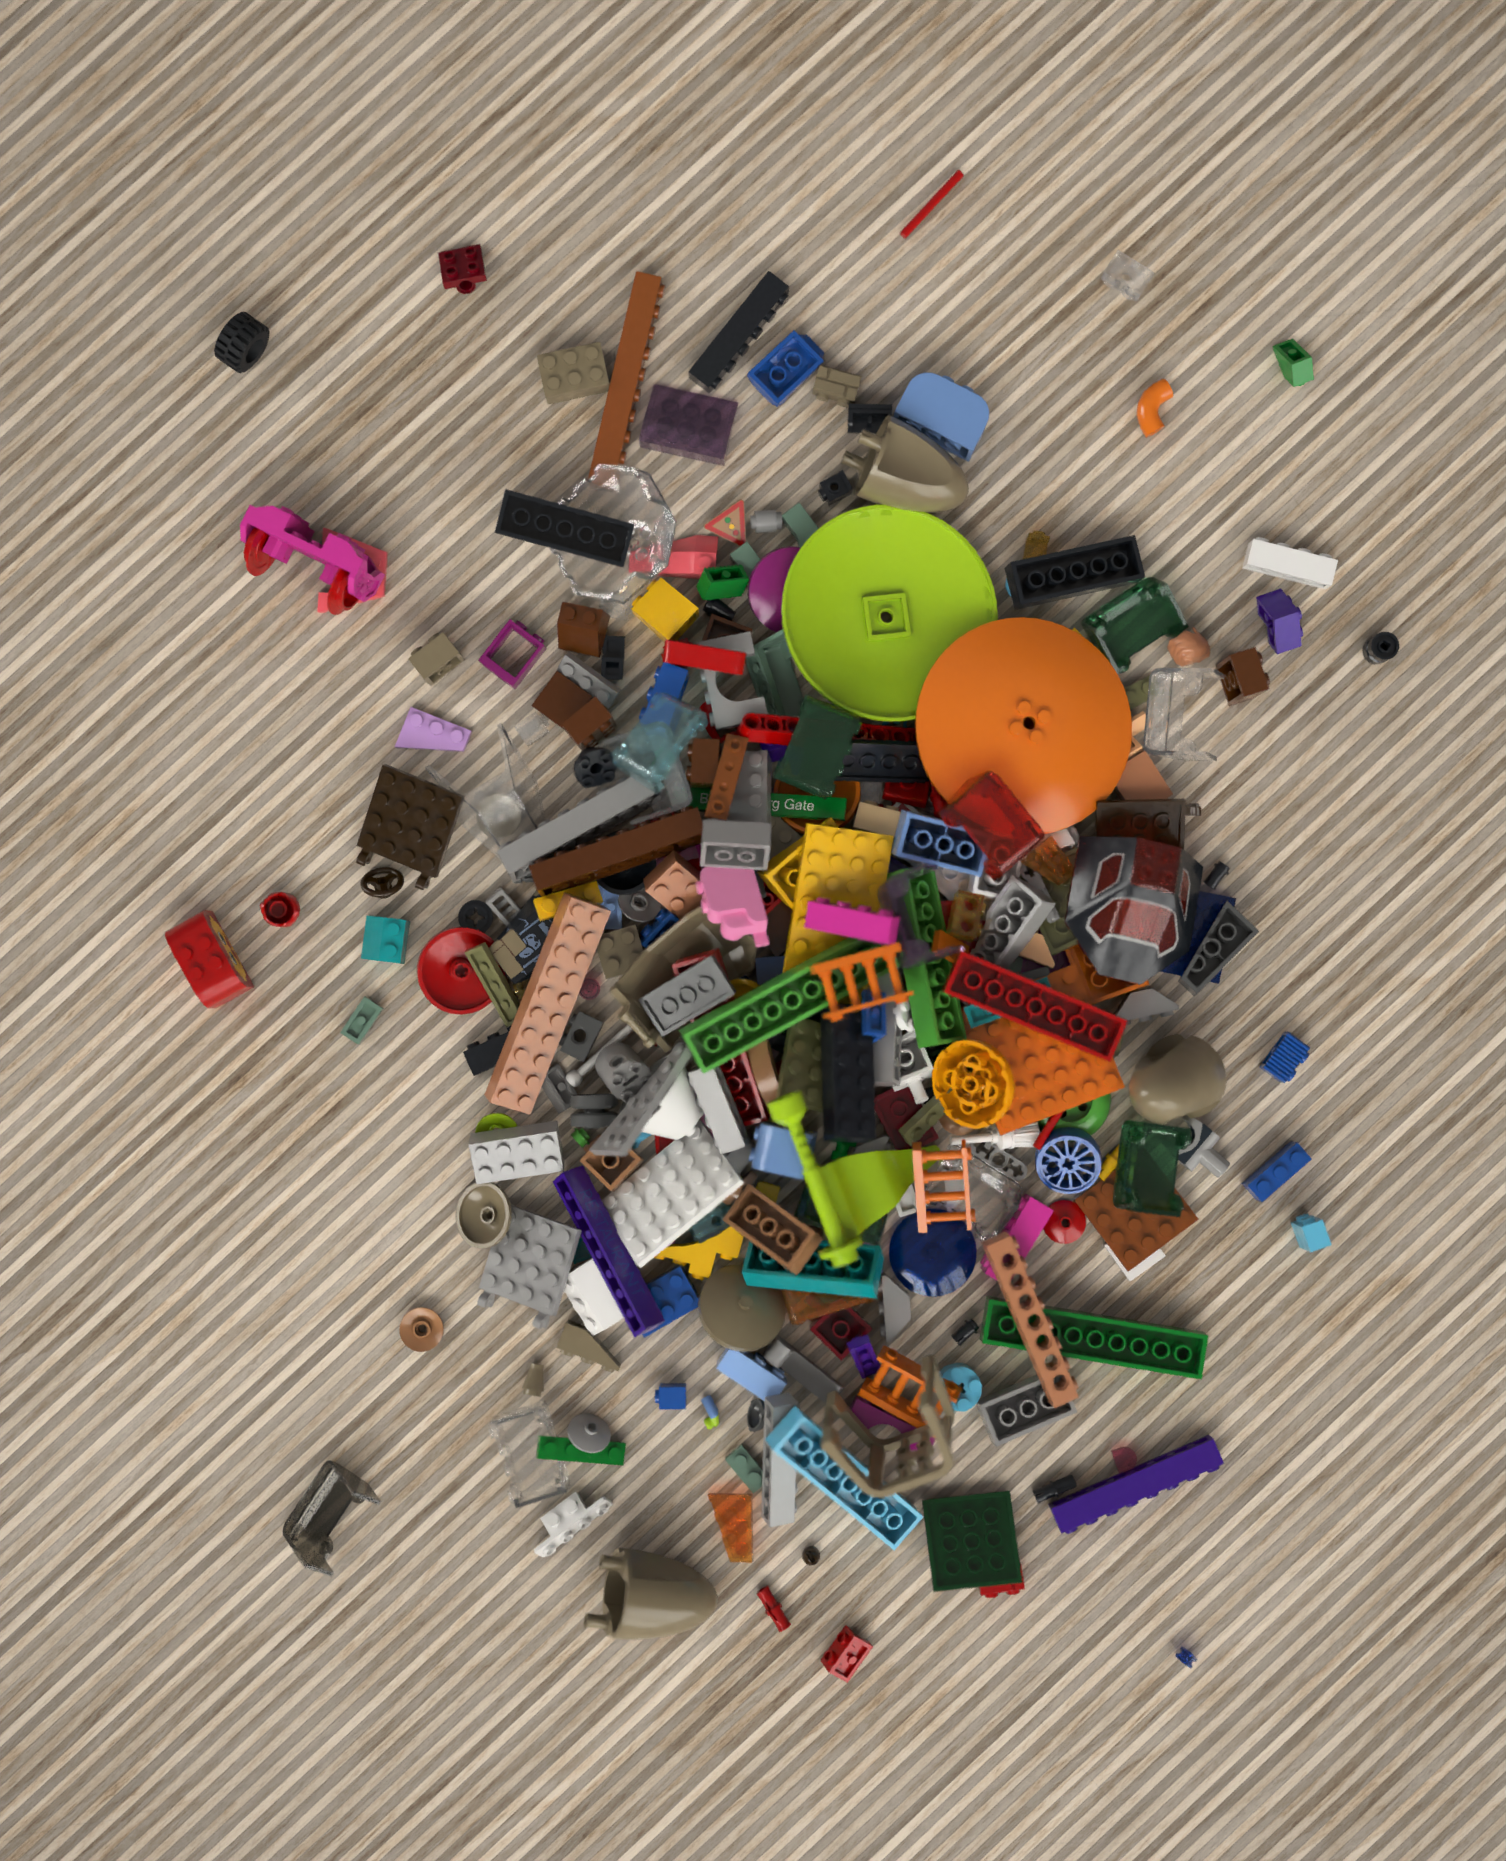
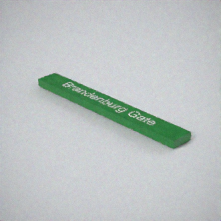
(789, 805)

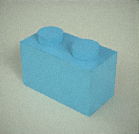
(1310, 1233)

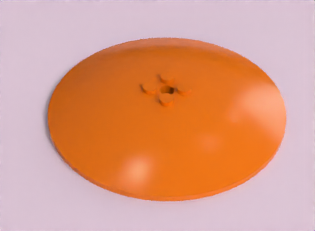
(1015, 671)

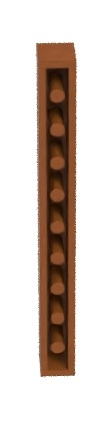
(628, 370)

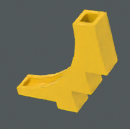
(726, 1243)

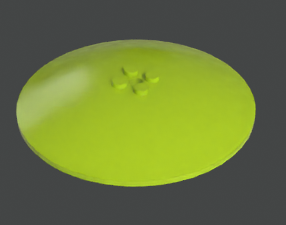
(872, 565)

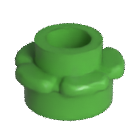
(581, 1137)

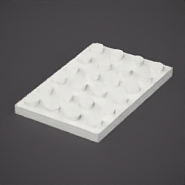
(671, 1194)

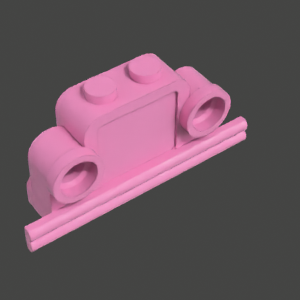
(735, 901)

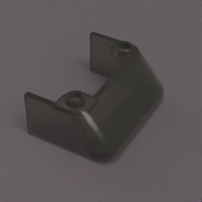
(319, 1512)

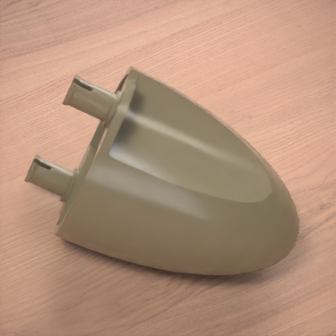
(907, 470)
(1177, 1079)
(651, 1596)

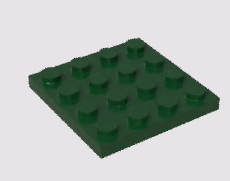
(971, 1541)

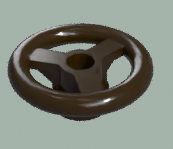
(382, 885)

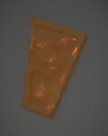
(735, 1521)

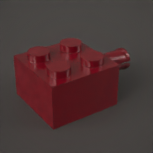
(840, 1328)

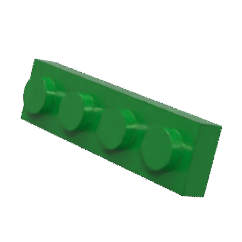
(562, 1449)

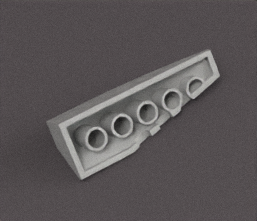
(1011, 923)

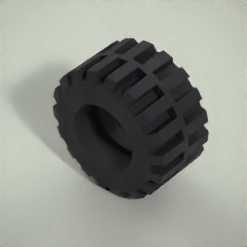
(241, 342)

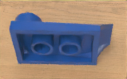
(786, 367)

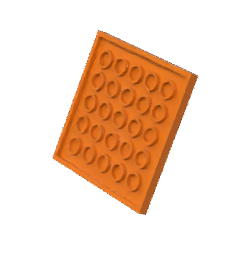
(1046, 1071)

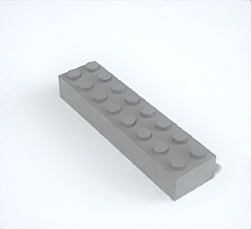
(576, 825)

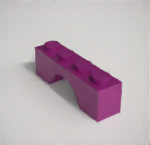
(873, 1415)

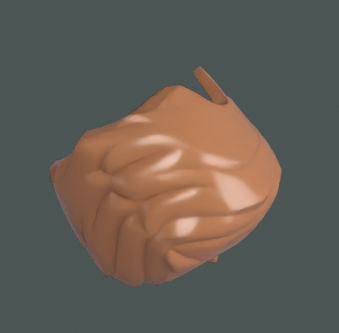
(1188, 648)

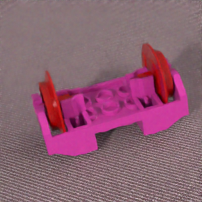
(276, 532)

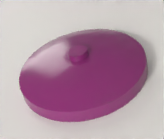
(767, 586)

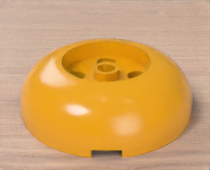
(966, 1100)

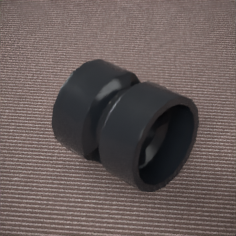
(1377, 652)

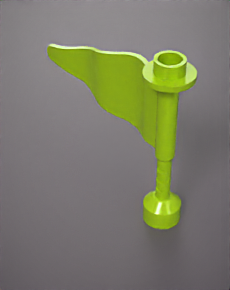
(848, 1190)

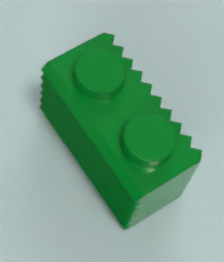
(722, 582)

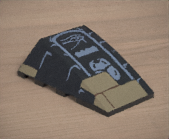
(521, 942)

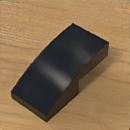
(613, 657)

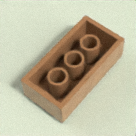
(772, 1229)

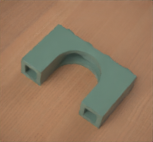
(796, 521)

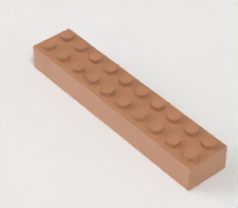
(547, 1003)

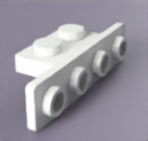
(568, 1519)

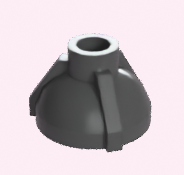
(755, 1415)

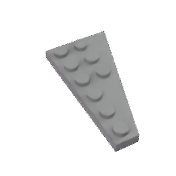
(633, 1118)

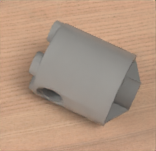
(622, 1070)

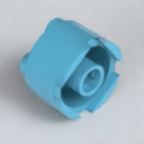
(971, 1384)

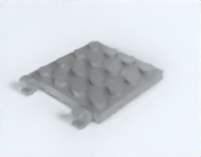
(530, 1264)

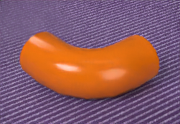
(1149, 404)

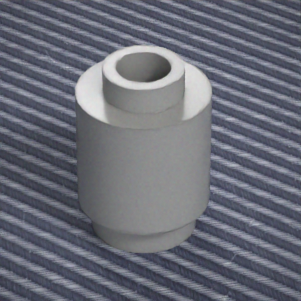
(766, 521)

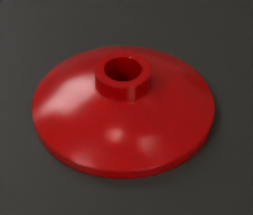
(1065, 1210)

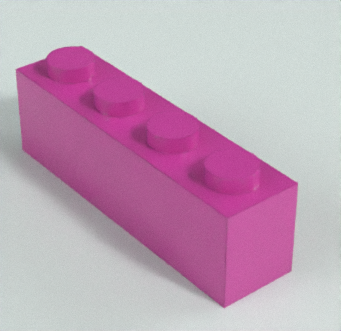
(852, 921)

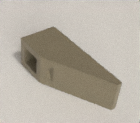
(580, 1342)

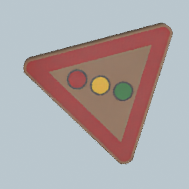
(730, 523)

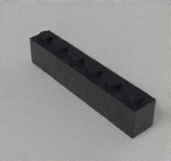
(739, 332)

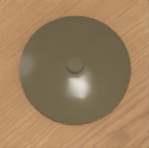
(740, 1314)

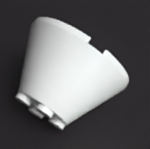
(677, 1111)

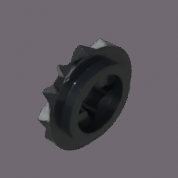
(483, 910)

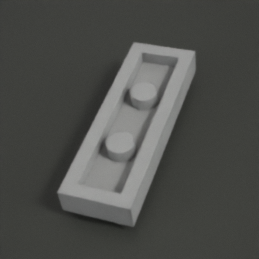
(588, 679)

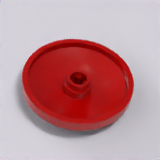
(448, 975)

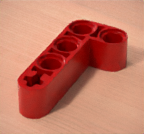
(704, 657)

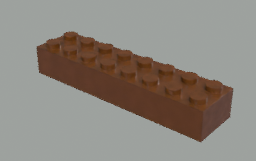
(618, 852)

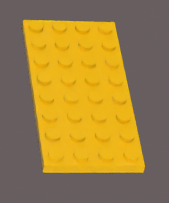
(839, 867)

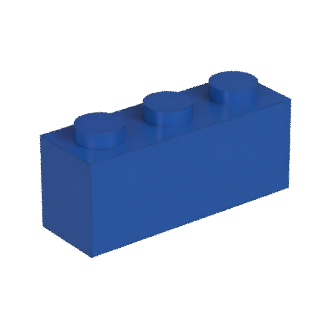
(1276, 1171)

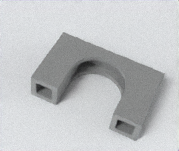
(725, 711)

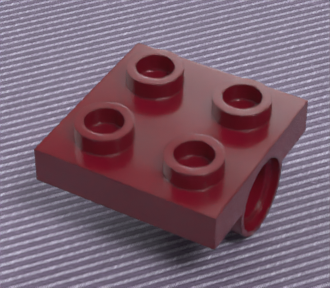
(462, 268)

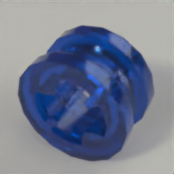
(1186, 1657)

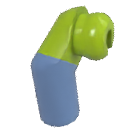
(712, 1410)

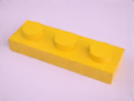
(547, 905)

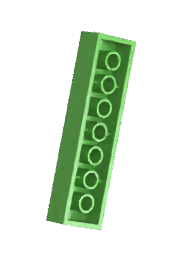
(934, 1013)

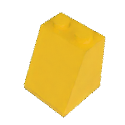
(665, 610)

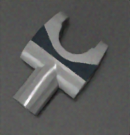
(1201, 1149)

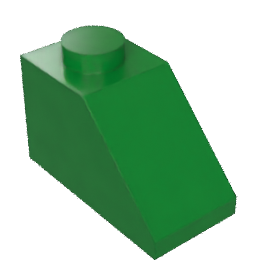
(1294, 362)

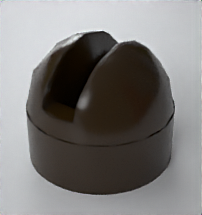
(814, 1552)

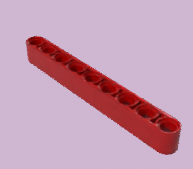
(779, 730)

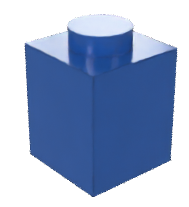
(671, 1396)

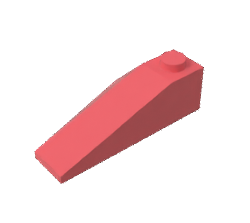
(691, 556)

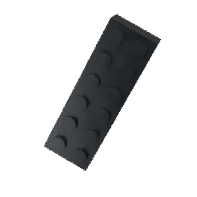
(564, 528)
(1074, 572)
(847, 1079)

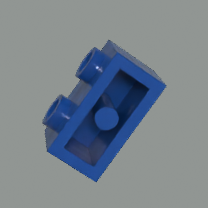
(664, 920)

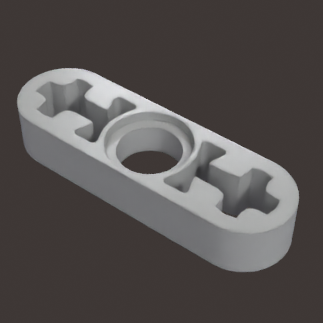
(1015, 1162)

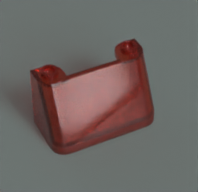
(993, 821)

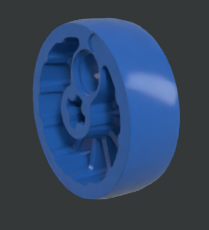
(1076, 1161)

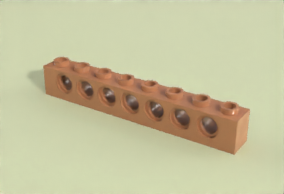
(1065, 1389)

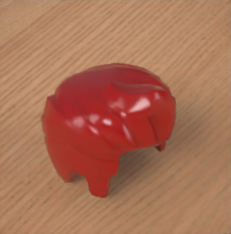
(280, 909)

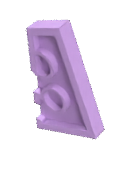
(432, 733)

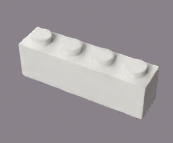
(1290, 563)

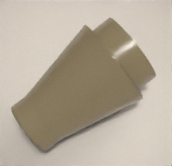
(534, 1381)

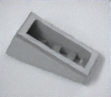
(493, 897)

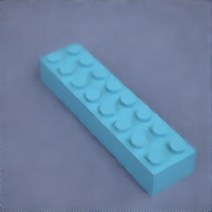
(799, 1443)

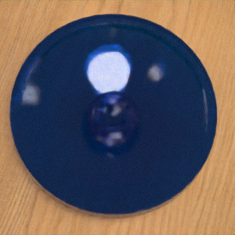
(934, 1260)

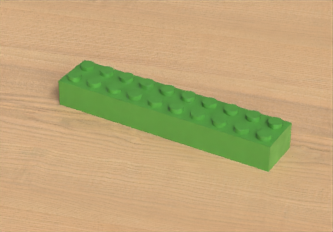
(773, 1006)

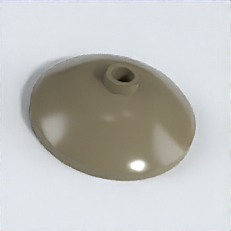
(475, 1215)

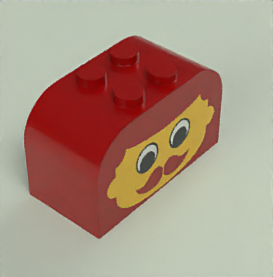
(208, 959)

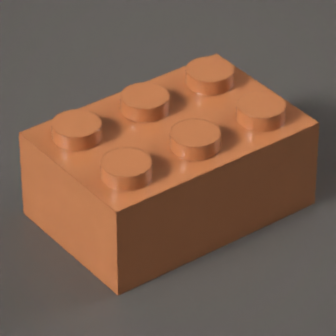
(674, 884)

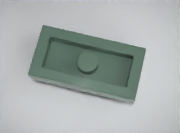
(362, 1020)
(746, 1467)

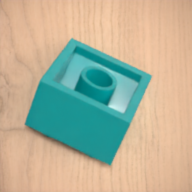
(385, 939)

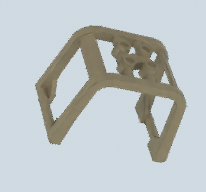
(938, 1428)

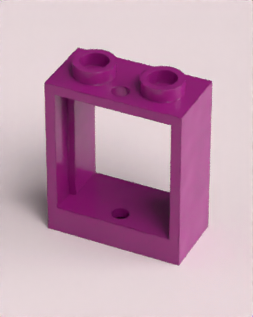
(520, 629)

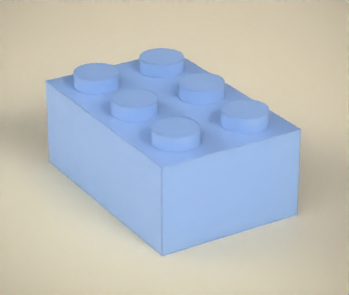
(752, 1372)

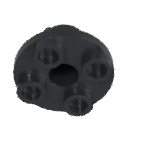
(594, 767)

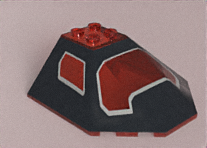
(1132, 905)

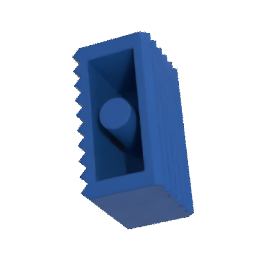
(1285, 1057)

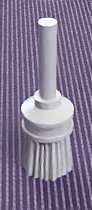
(1018, 1138)

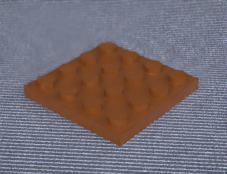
(1129, 1233)

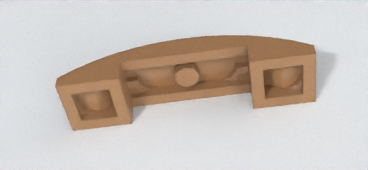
(764, 1070)

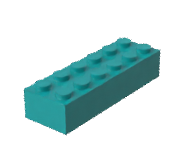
(818, 1275)

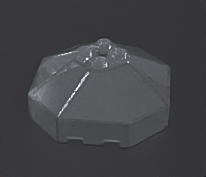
(629, 497)

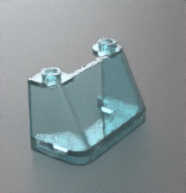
(658, 739)

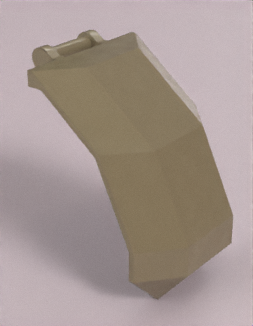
(654, 967)

